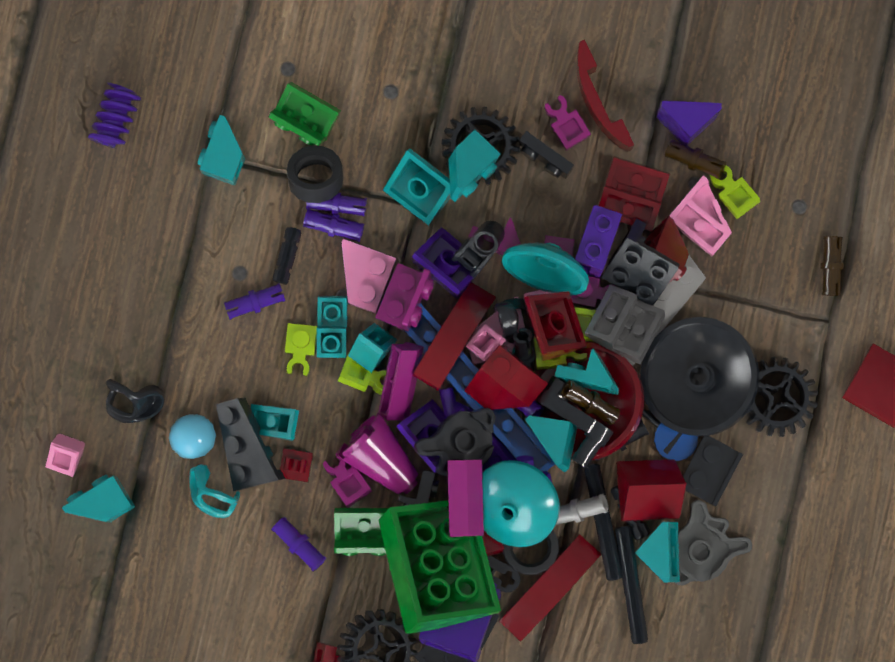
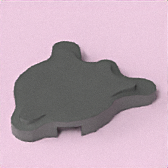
(705, 547)

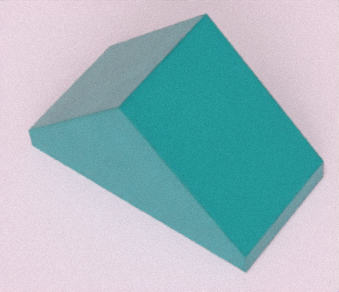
(372, 347)
(556, 438)
(661, 552)

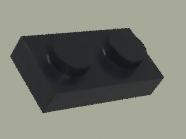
(554, 162)

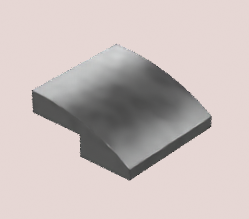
(625, 324)

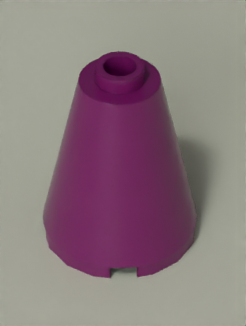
(379, 456)

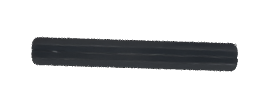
(604, 525)
(631, 585)

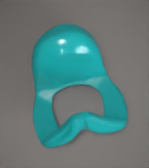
(198, 479)

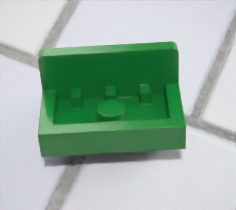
(304, 115)
(358, 531)

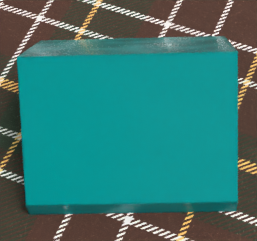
(419, 187)

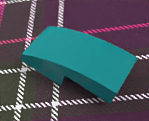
(332, 326)

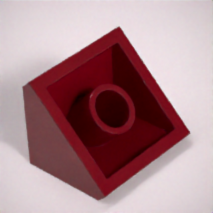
(554, 324)
(650, 489)

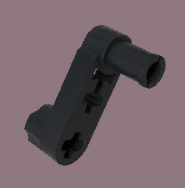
(596, 433)

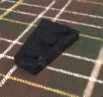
(245, 452)

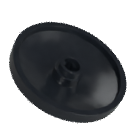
(699, 376)

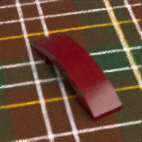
(614, 131)
(454, 336)
(550, 588)

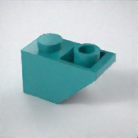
(223, 155)
(469, 163)
(103, 502)

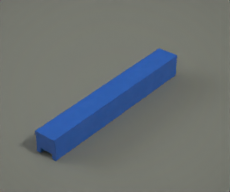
(508, 425)

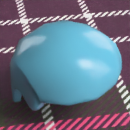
(192, 436)

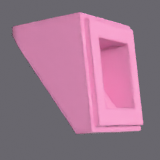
(485, 342)
(65, 454)

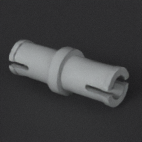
(578, 510)

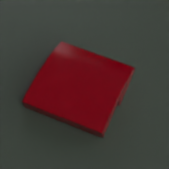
(634, 191)
(874, 385)

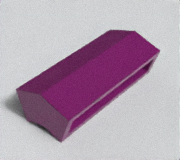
(399, 381)
(465, 498)

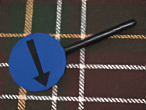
(670, 442)

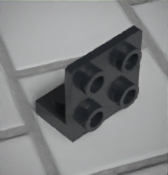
(639, 266)

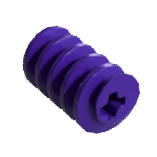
(114, 116)

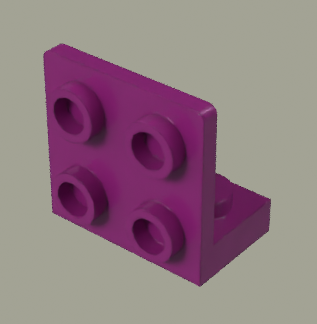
(404, 296)

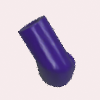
(449, 402)

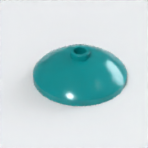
(546, 268)
(527, 495)

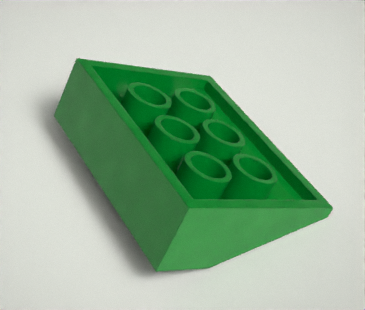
(436, 575)

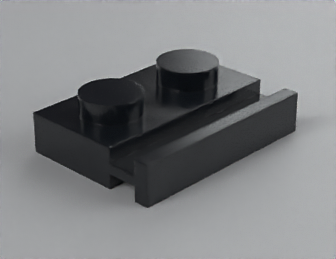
(711, 470)

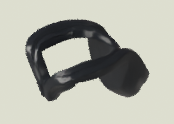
(509, 317)
(146, 402)

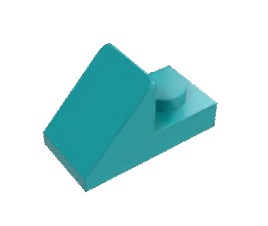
(594, 377)
(276, 421)

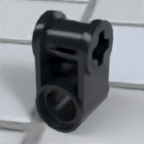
(476, 250)

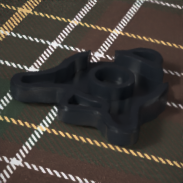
(460, 437)

